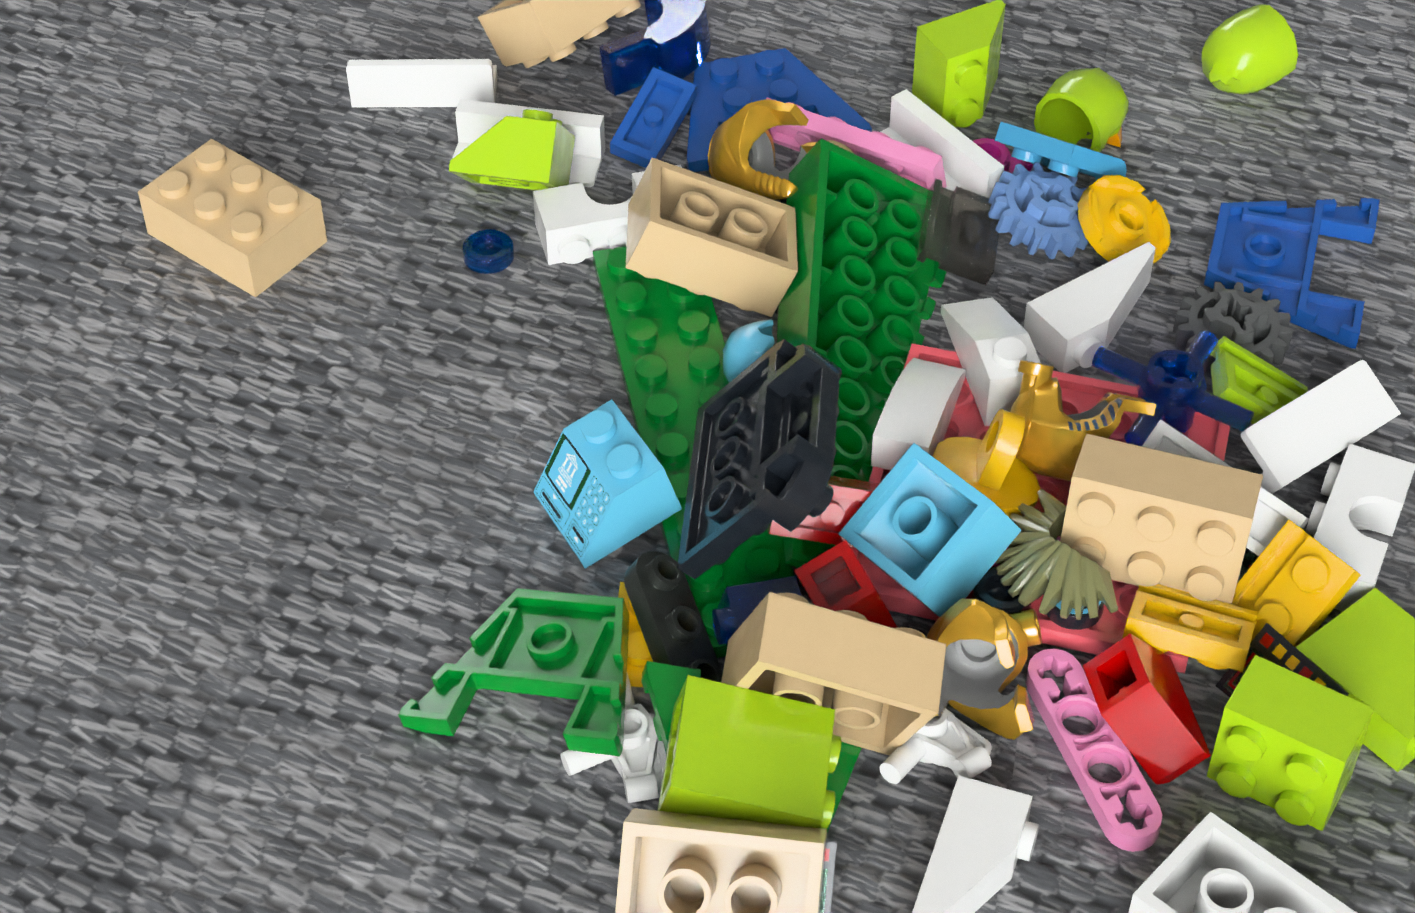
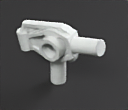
(944, 743)
(642, 754)

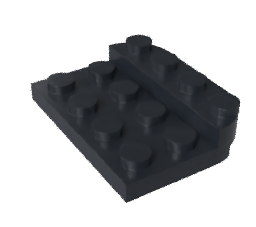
(760, 454)

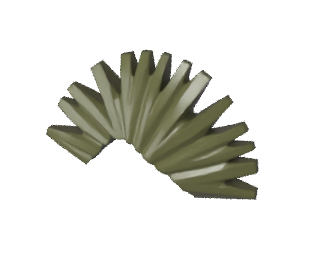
(1044, 566)

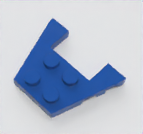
(733, 82)
(1276, 250)

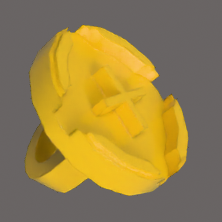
(992, 463)

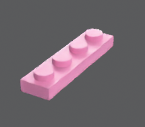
(910, 162)

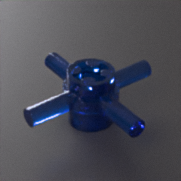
(1176, 386)

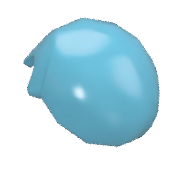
(746, 346)

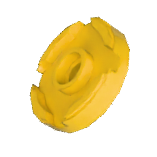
(1121, 218)

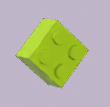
(1288, 743)

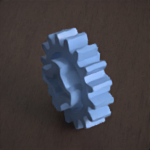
(1038, 210)

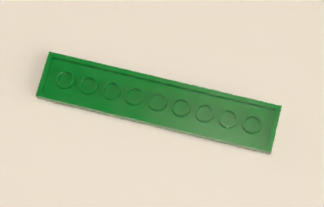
(670, 368)

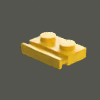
(1294, 584)
(1204, 630)

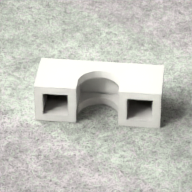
(576, 225)
(1362, 495)

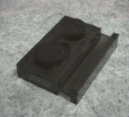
(959, 233)

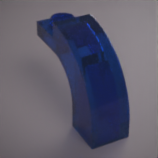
(672, 43)

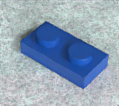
(653, 118)

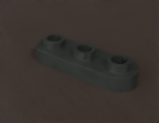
(669, 615)

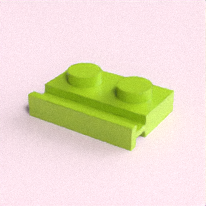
(1251, 380)

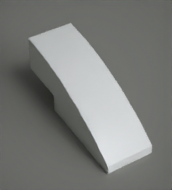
(916, 411)

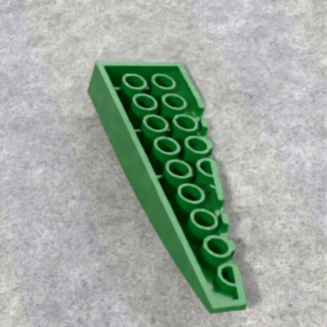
(855, 293)

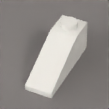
(1089, 310)
(990, 350)
(976, 847)

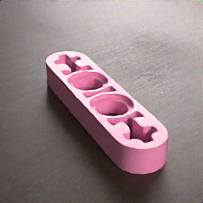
(1093, 748)

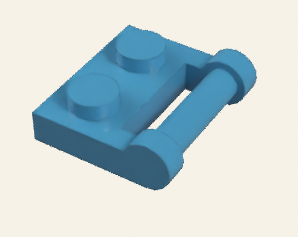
(1058, 154)

